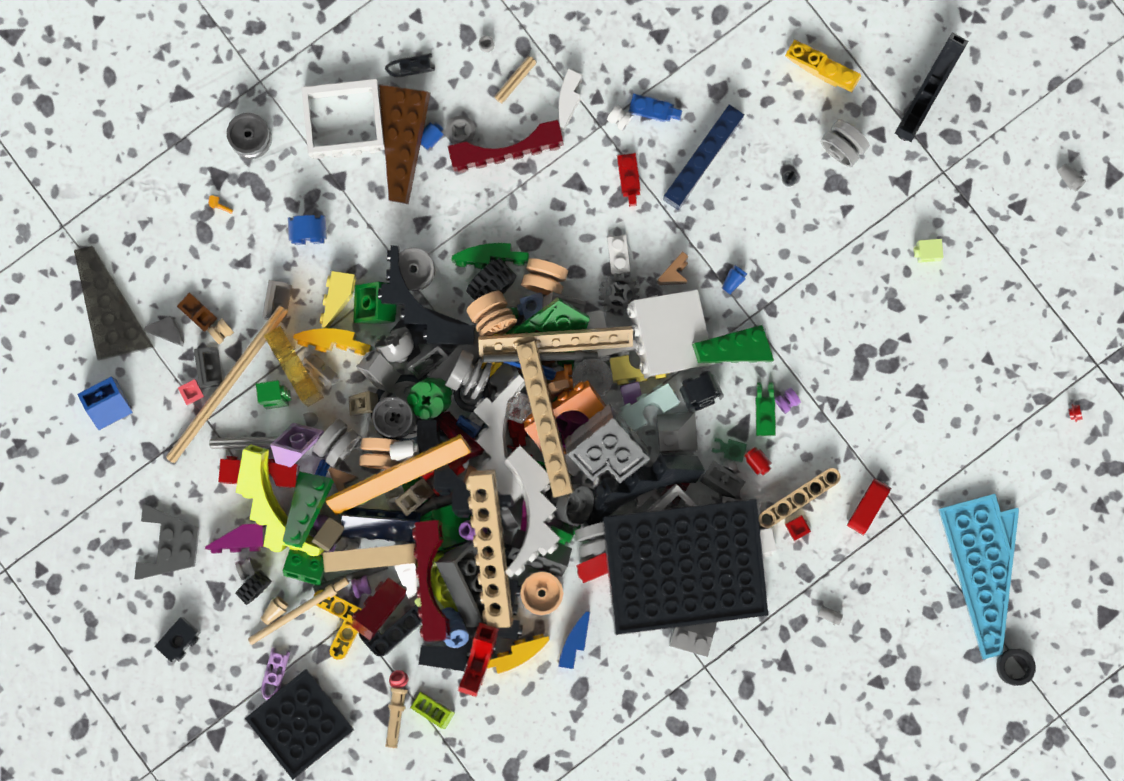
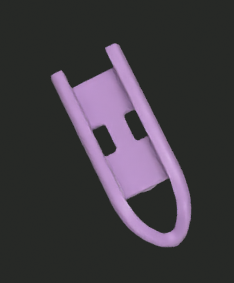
(272, 677)

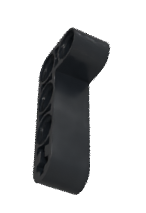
(386, 636)

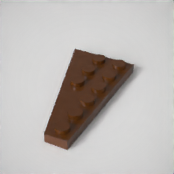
(403, 127)

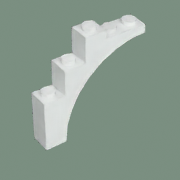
(494, 438)
(539, 509)

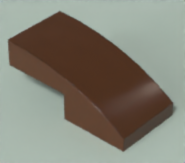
(197, 312)

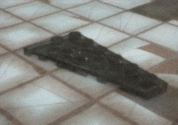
(109, 315)

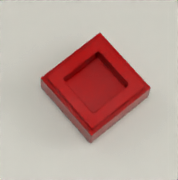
(797, 528)

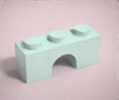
(662, 397)

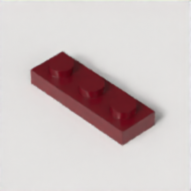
(447, 425)

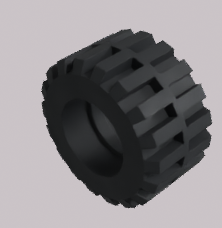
(491, 278)

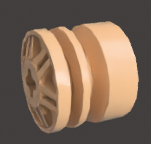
(491, 314)

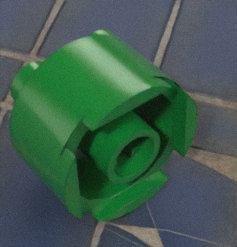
(420, 399)

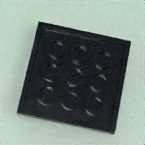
(299, 724)

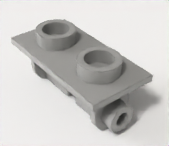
(325, 377)

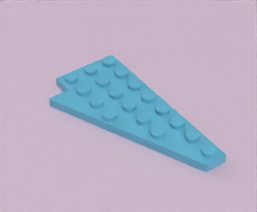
(983, 556)

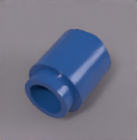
(431, 135)

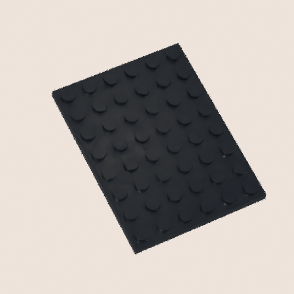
(685, 566)

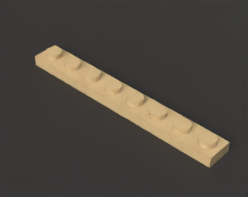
(558, 340)
(544, 419)

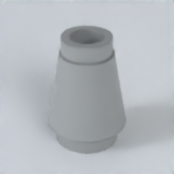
(1071, 177)

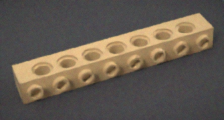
(487, 480)

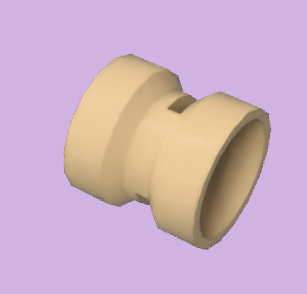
(220, 331)

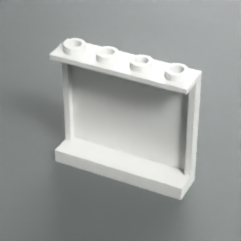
(666, 331)

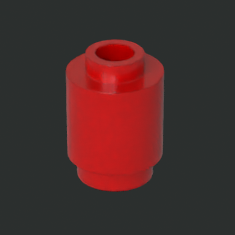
(758, 461)

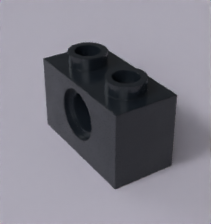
(167, 643)

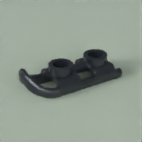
(406, 66)

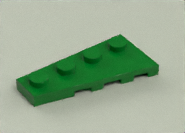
(741, 346)

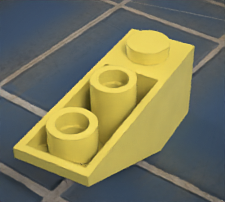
(339, 294)

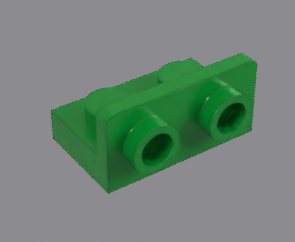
(564, 537)

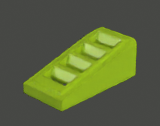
(448, 713)

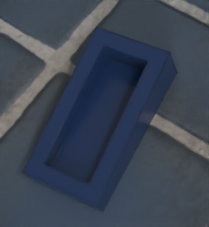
(468, 426)

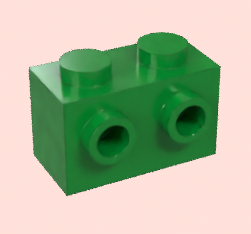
(304, 567)

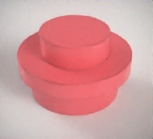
(398, 679)

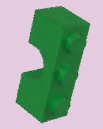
(273, 394)

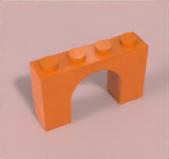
(581, 398)

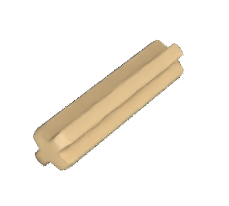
(515, 79)

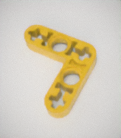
(347, 623)

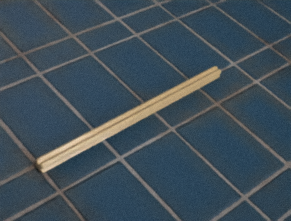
(225, 385)

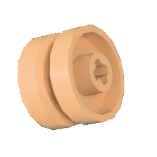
(544, 277)
(380, 454)
(544, 582)

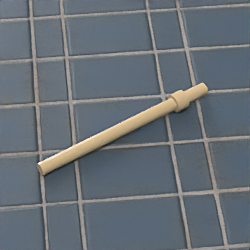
(329, 591)

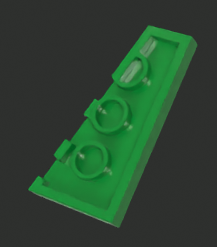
(306, 504)

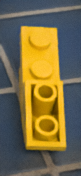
(822, 67)
(325, 338)
(521, 651)

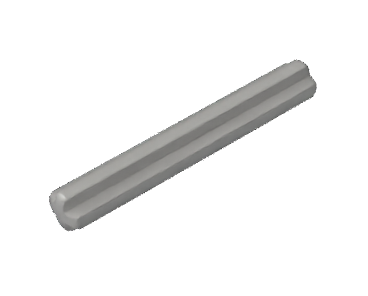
(234, 443)

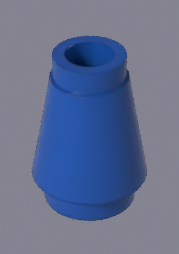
(734, 278)

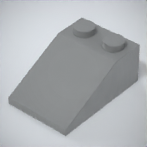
(694, 638)

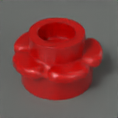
(1075, 413)

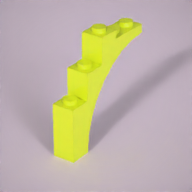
(255, 484)

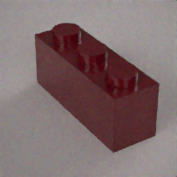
(378, 608)

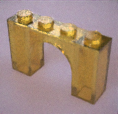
(293, 367)

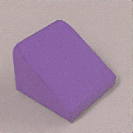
(630, 392)

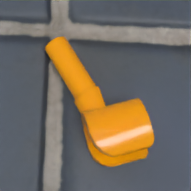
(214, 203)

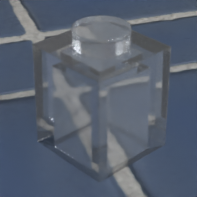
(518, 407)

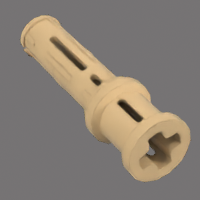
(396, 708)

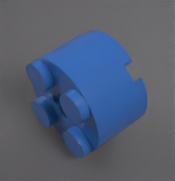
(307, 229)

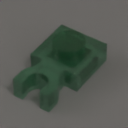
(733, 450)

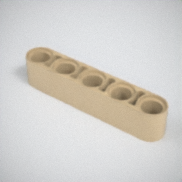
(805, 492)
(369, 558)

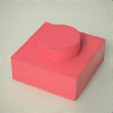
(191, 392)

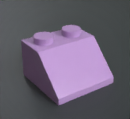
(294, 443)

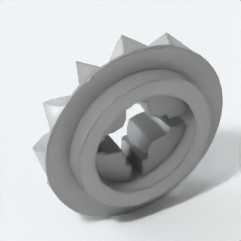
(459, 122)

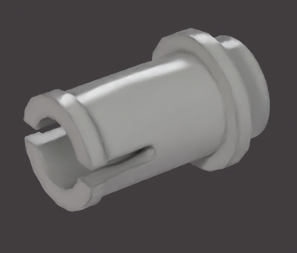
(830, 615)

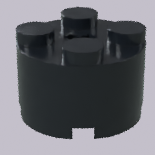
(701, 391)

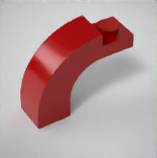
(479, 659)

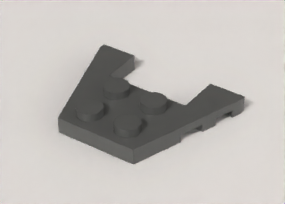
(176, 544)

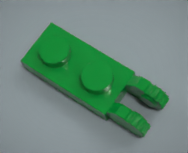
(765, 411)

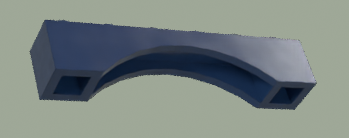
(703, 156)

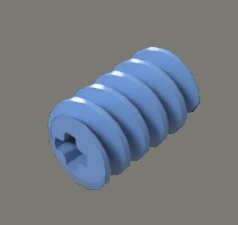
(457, 628)

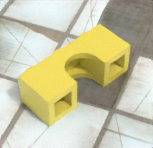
(623, 371)

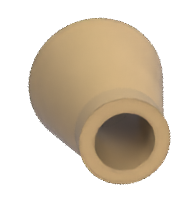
(274, 610)

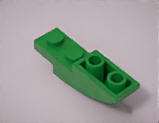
(483, 254)

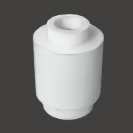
(403, 450)

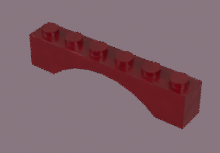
(544, 137)
(428, 540)

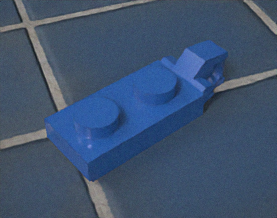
(653, 109)

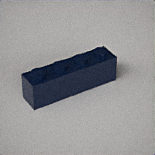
(379, 524)

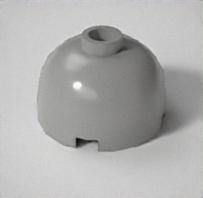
(396, 346)

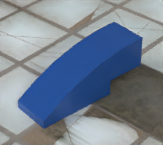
(575, 641)

